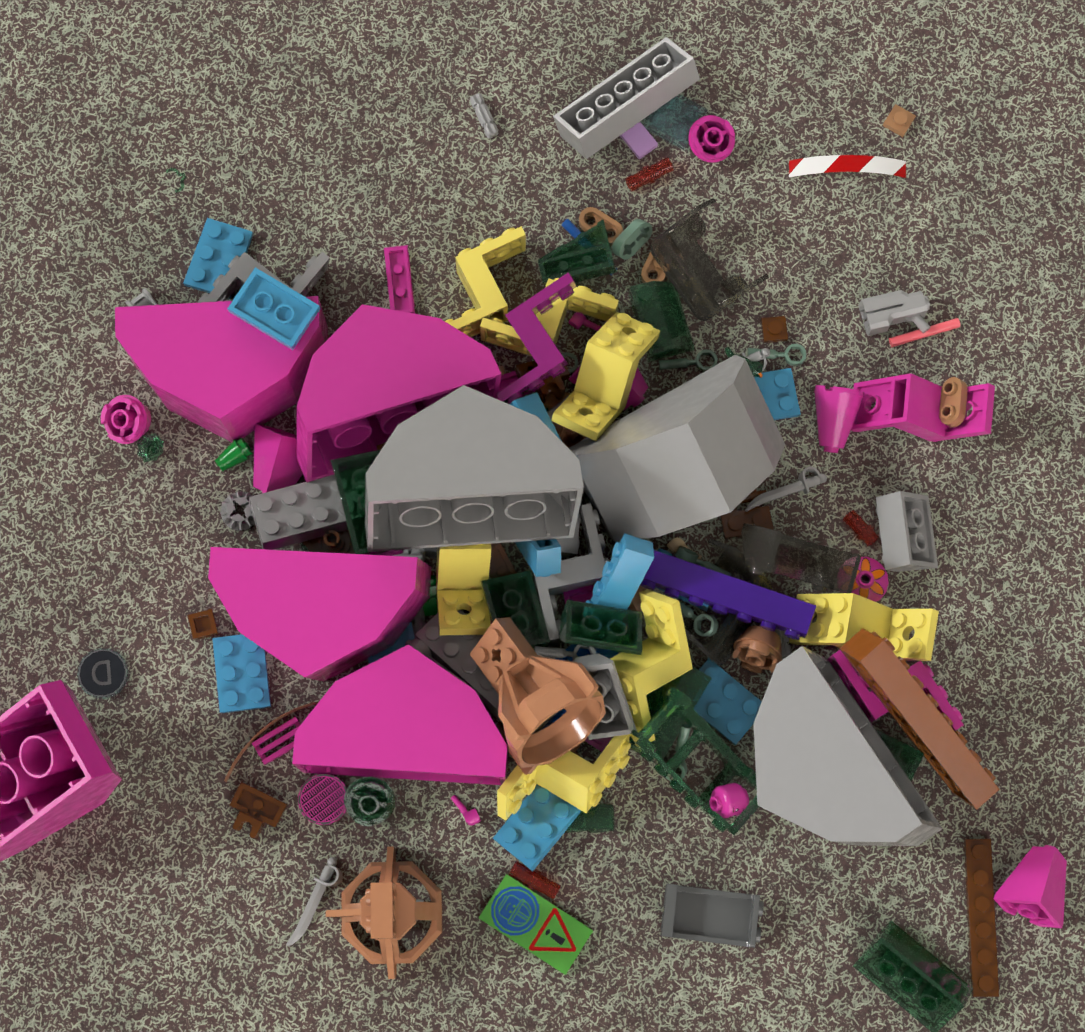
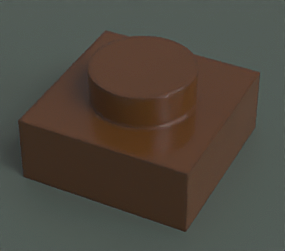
(774, 329)
(203, 624)

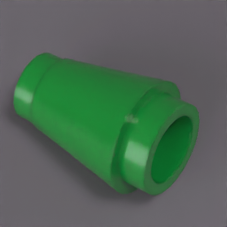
(234, 454)

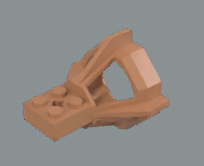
(534, 690)
(390, 912)

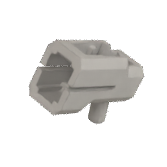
(893, 309)

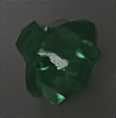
(150, 447)

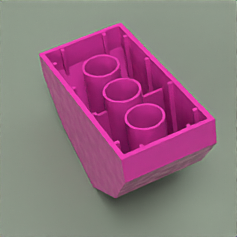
(216, 364)
(376, 376)
(319, 607)
(402, 723)
(48, 767)

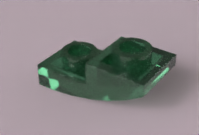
(595, 820)

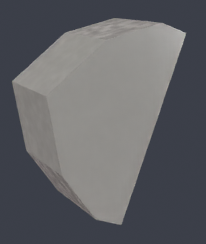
(682, 455)
(471, 477)
(828, 764)

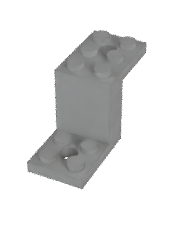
(242, 267)
(574, 574)

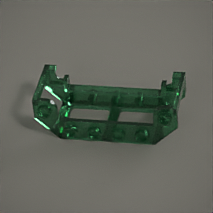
(681, 703)

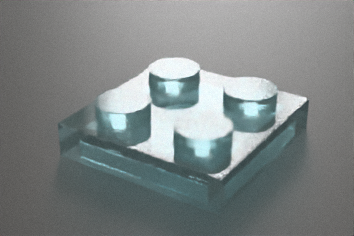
(674, 120)

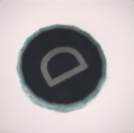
(103, 673)

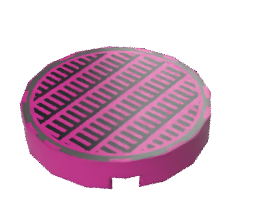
(322, 799)

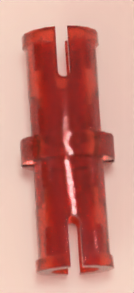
(649, 174)
(534, 880)

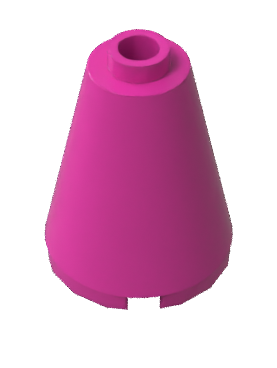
(835, 415)

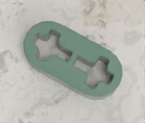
(632, 239)

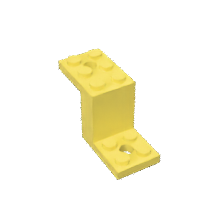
(474, 273)
(582, 301)
(606, 375)
(459, 587)
(847, 613)
(662, 658)
(566, 777)

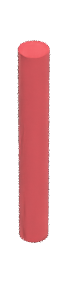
(917, 334)

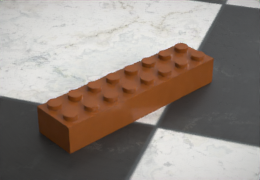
(920, 717)

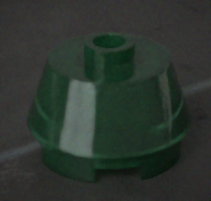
(369, 800)

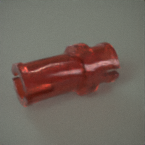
(861, 528)

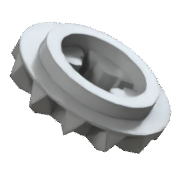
(228, 509)

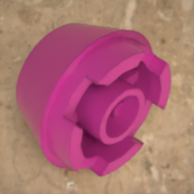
(711, 138)
(125, 419)

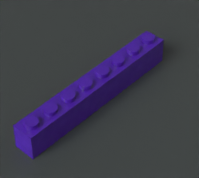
(729, 595)

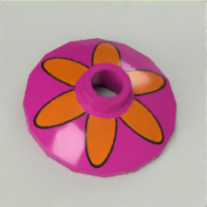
(878, 580)

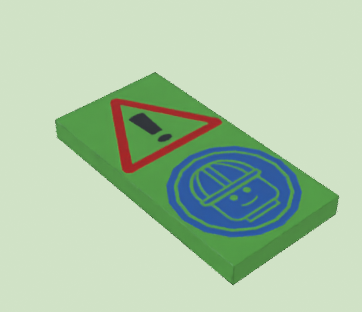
(535, 924)

